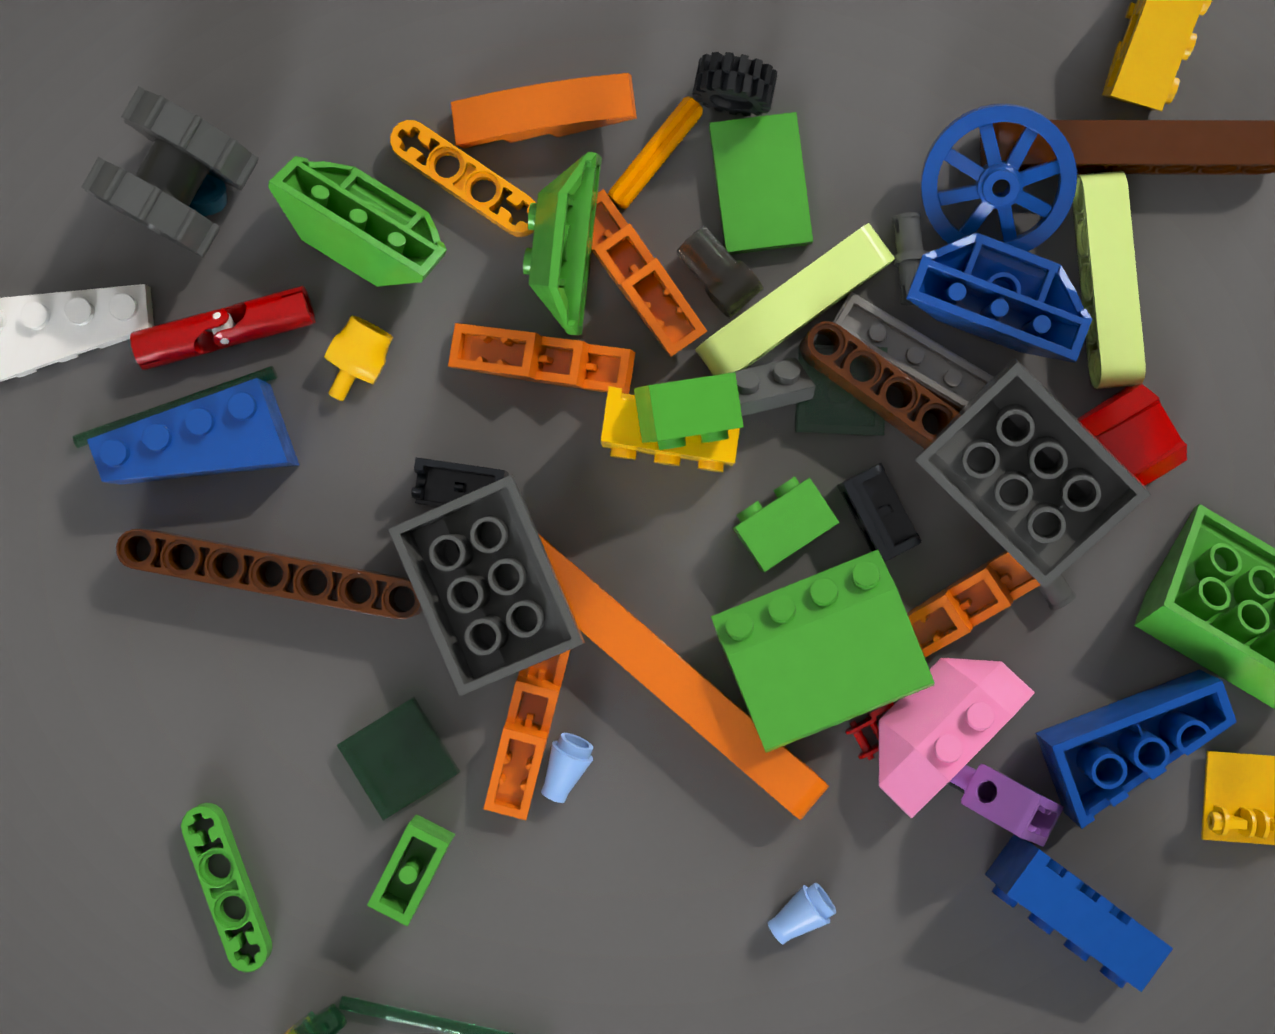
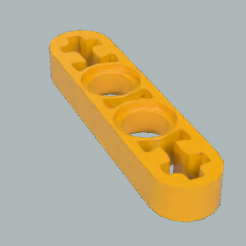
(462, 182)

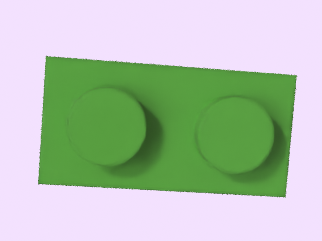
(689, 408)
(785, 523)
(411, 870)

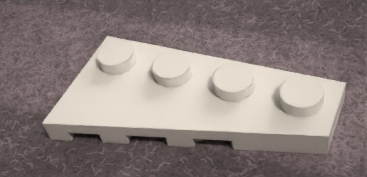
(64, 324)

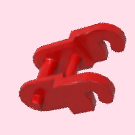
(855, 729)

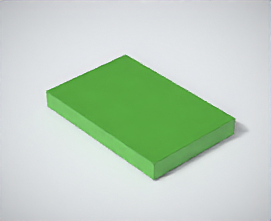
(761, 183)

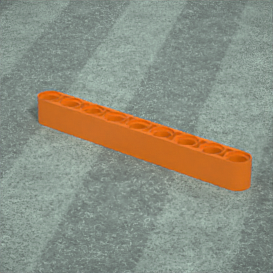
(684, 689)

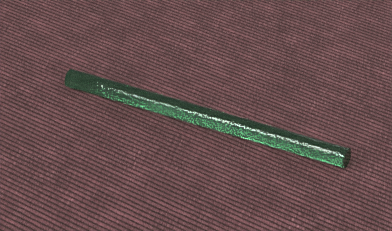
(81, 439)
(413, 1018)

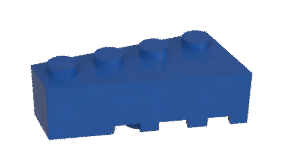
(204, 437)
(1128, 741)
(1078, 913)

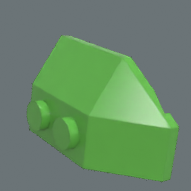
(358, 221)
(563, 241)

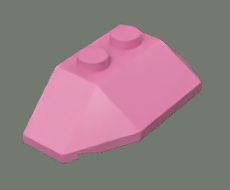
(943, 727)

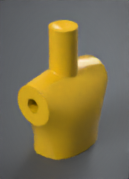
(358, 354)

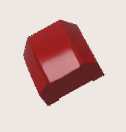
(1137, 432)

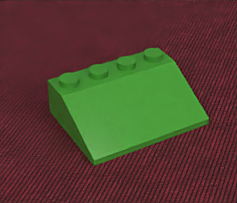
(1217, 602)
(822, 650)

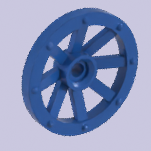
(998, 169)

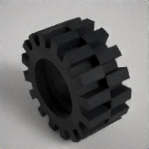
(735, 84)

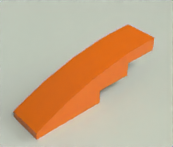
(544, 109)
(643, 279)
(540, 358)
(969, 602)
(525, 737)

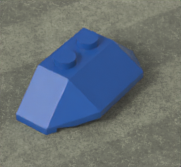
(1002, 297)

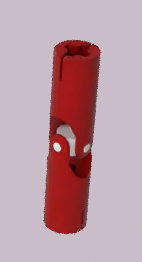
(255, 319)

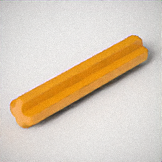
(655, 152)

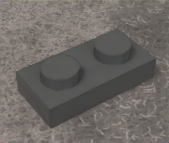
(773, 386)

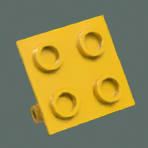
(1239, 798)

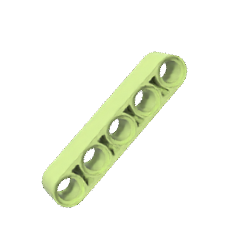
(1109, 280)
(796, 302)

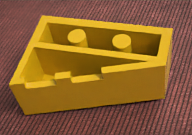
(1152, 51)
(623, 437)

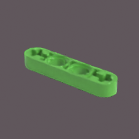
(218, 889)

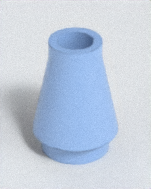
(566, 764)
(803, 913)

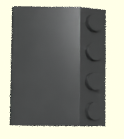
(1031, 473)
(486, 585)

